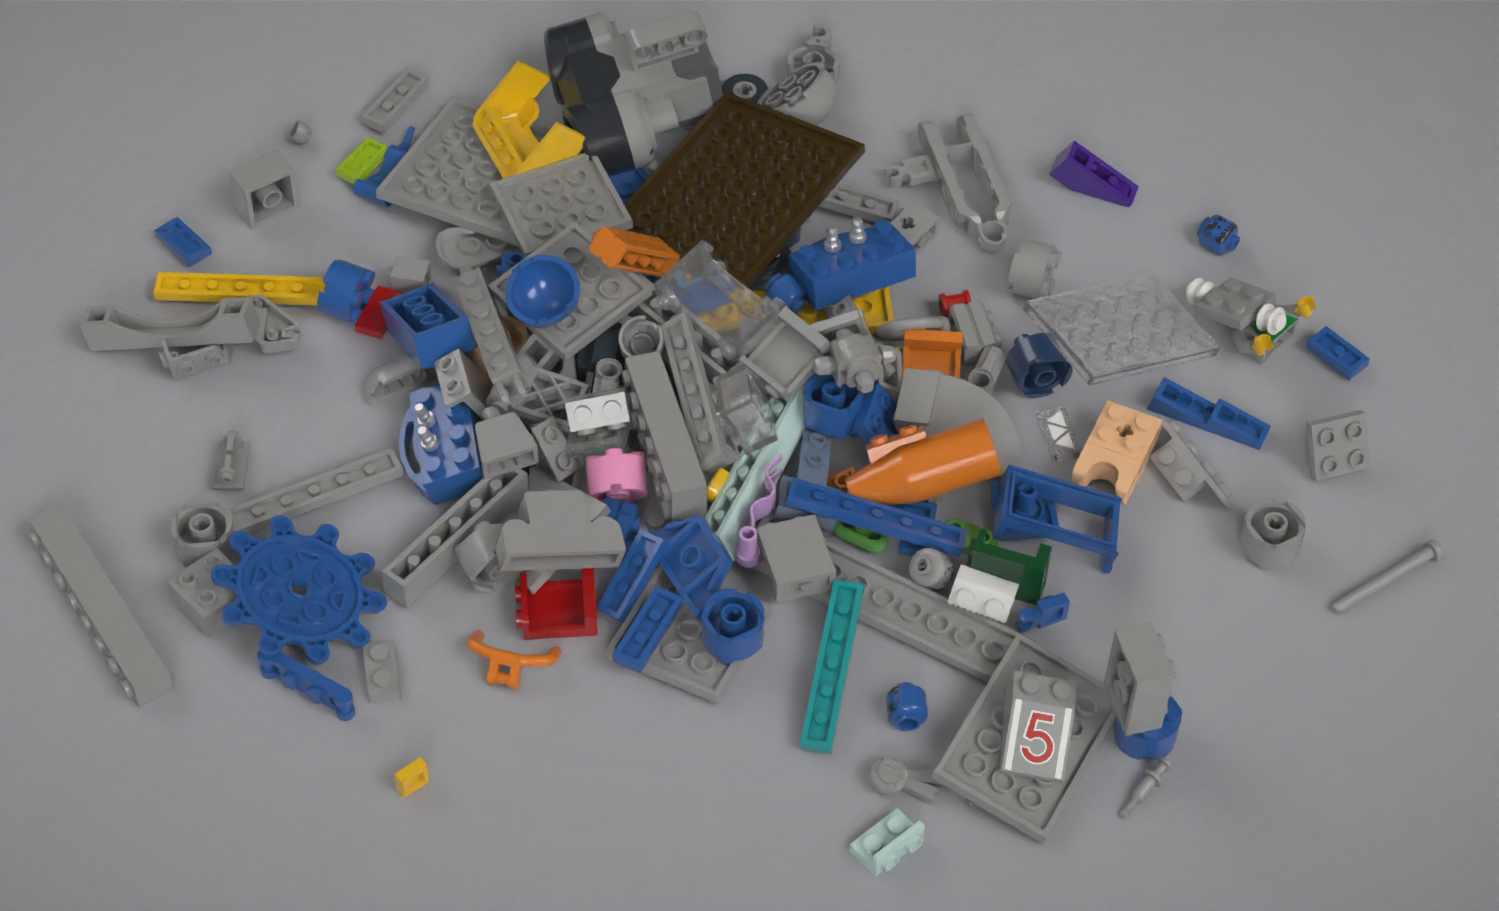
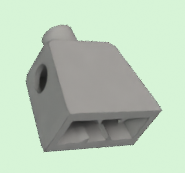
(504, 443)

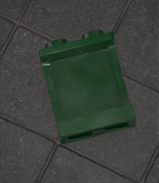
(1012, 566)

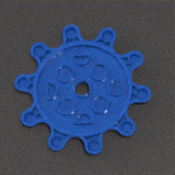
(308, 562)

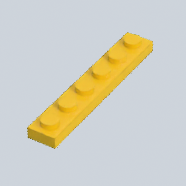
(215, 287)

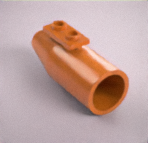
(920, 466)

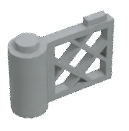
(558, 384)

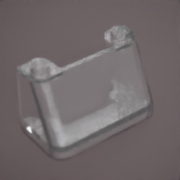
(718, 303)

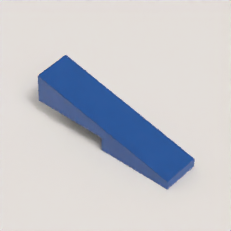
(1218, 418)

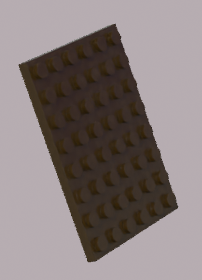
(741, 184)

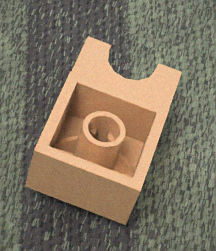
(1118, 449)

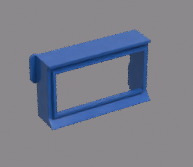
(1064, 494)

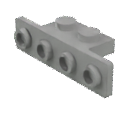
(1183, 469)

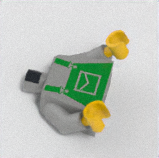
(1261, 344)

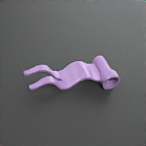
(748, 551)

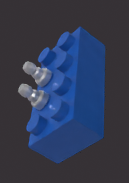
(852, 262)
(442, 445)

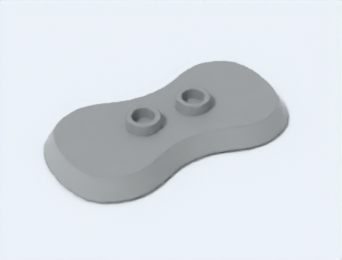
(463, 246)

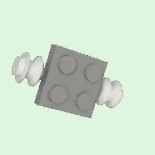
(1236, 304)

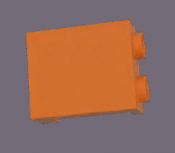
(932, 351)

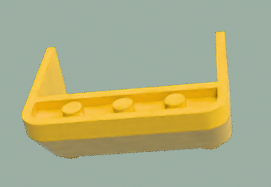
(506, 120)

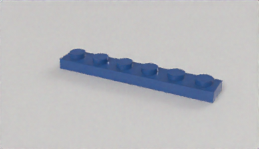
(876, 517)

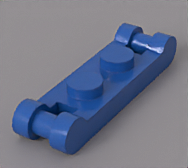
(308, 681)

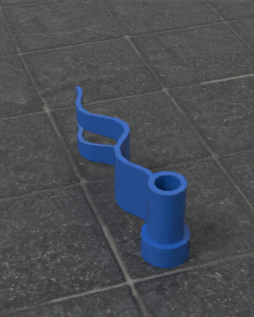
(392, 157)

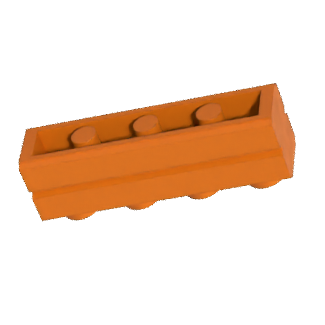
(633, 251)

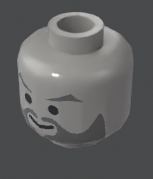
(931, 568)

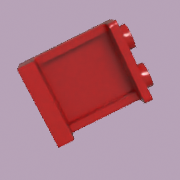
(558, 608)

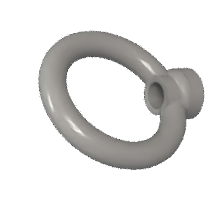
(895, 329)

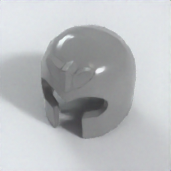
(640, 337)

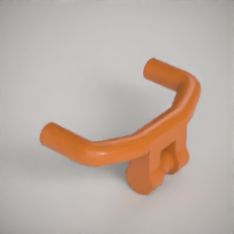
(515, 660)

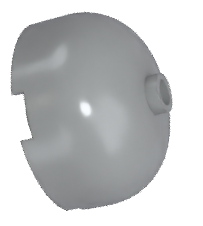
(805, 95)

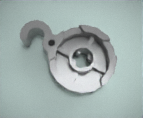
(816, 50)

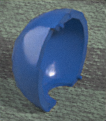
(542, 291)

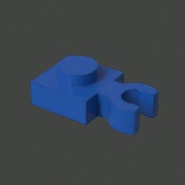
(1047, 612)

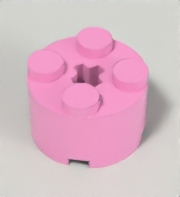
(617, 475)

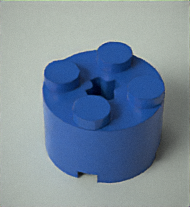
(345, 291)
(831, 407)
(732, 625)
(1154, 742)

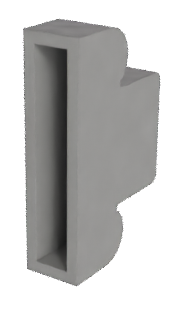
(558, 535)

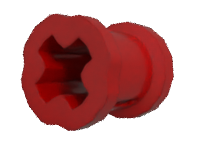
(946, 302)

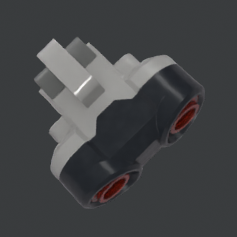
(630, 83)

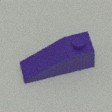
(1091, 176)

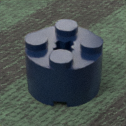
(1037, 365)

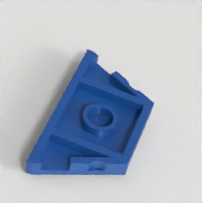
(694, 560)

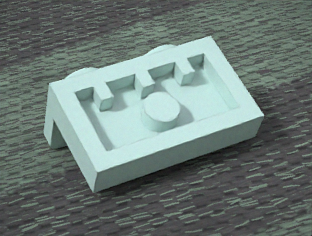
(887, 842)

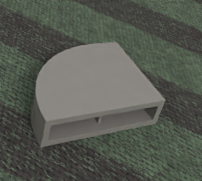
(964, 402)

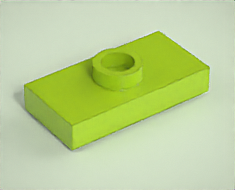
(362, 161)

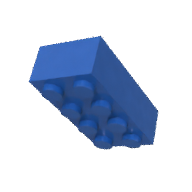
(427, 325)

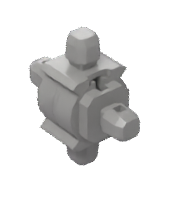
(854, 360)

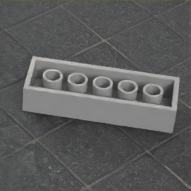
(664, 438)

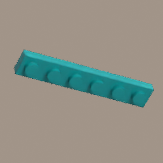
(832, 667)

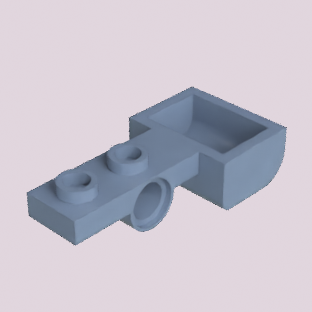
(810, 467)

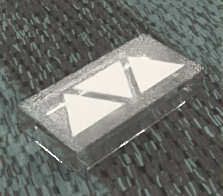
(1058, 434)

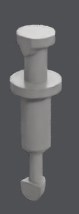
(1151, 779)

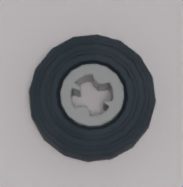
(745, 84)

